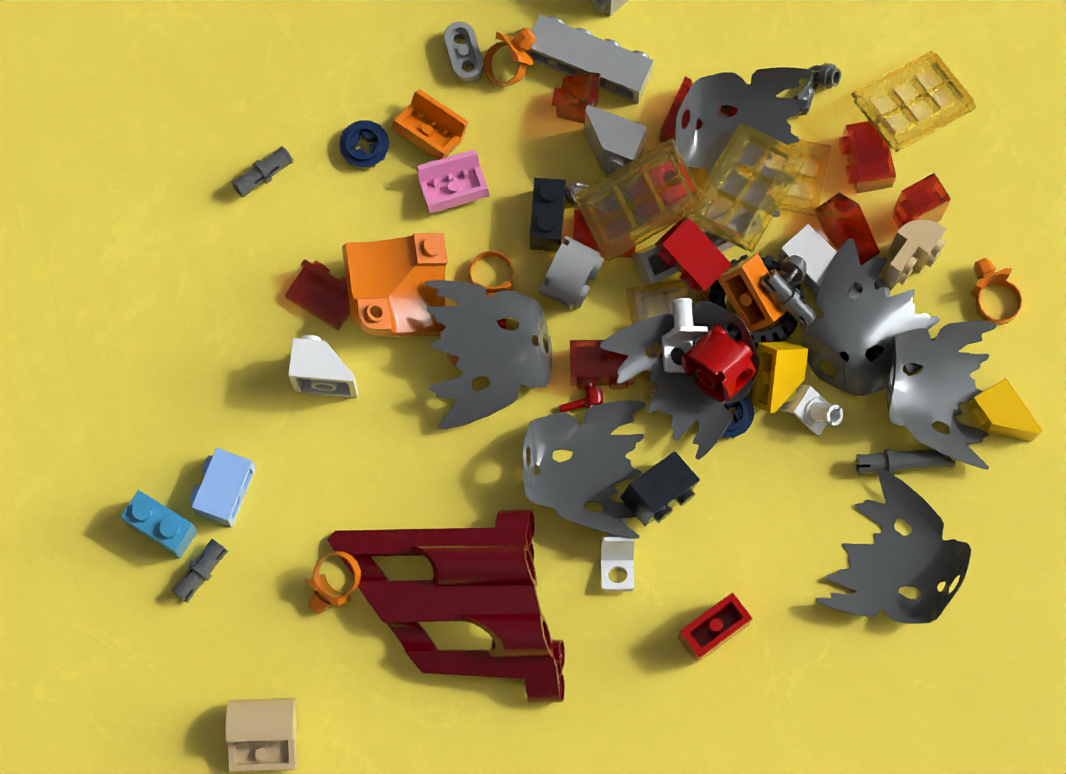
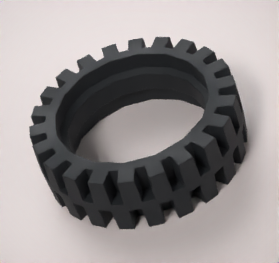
(777, 333)

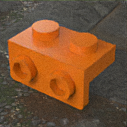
(431, 125)

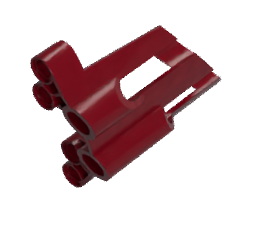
(476, 579)

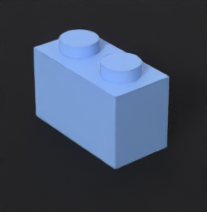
(222, 486)

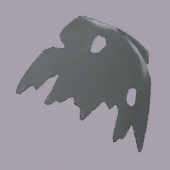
(756, 108)
(858, 324)
(488, 350)
(938, 388)
(677, 391)
(592, 470)
(900, 560)

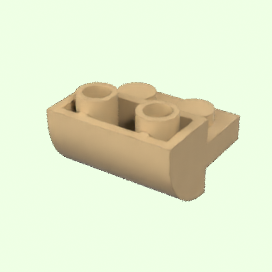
(913, 248)
(261, 734)

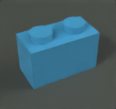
(159, 524)

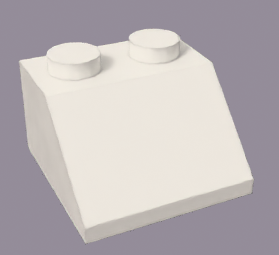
(319, 369)

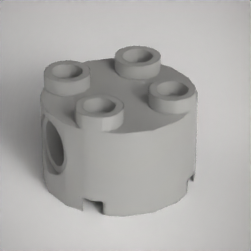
(570, 272)

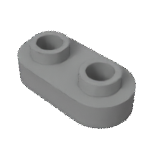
(465, 53)

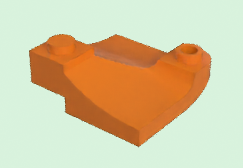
(390, 284)

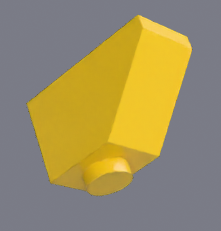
(779, 373)
(1004, 413)

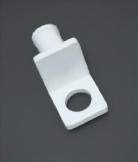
(681, 335)
(813, 409)
(617, 553)

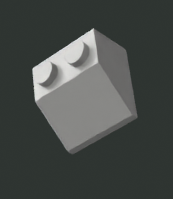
(613, 138)

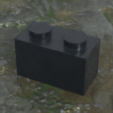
(547, 214)
(660, 489)

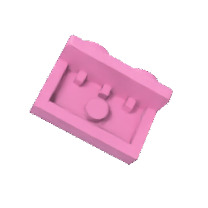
(452, 181)

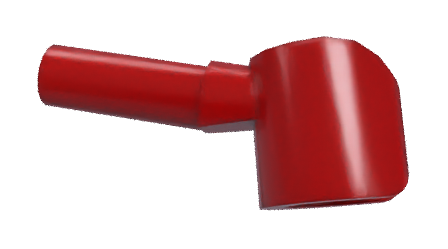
(593, 397)

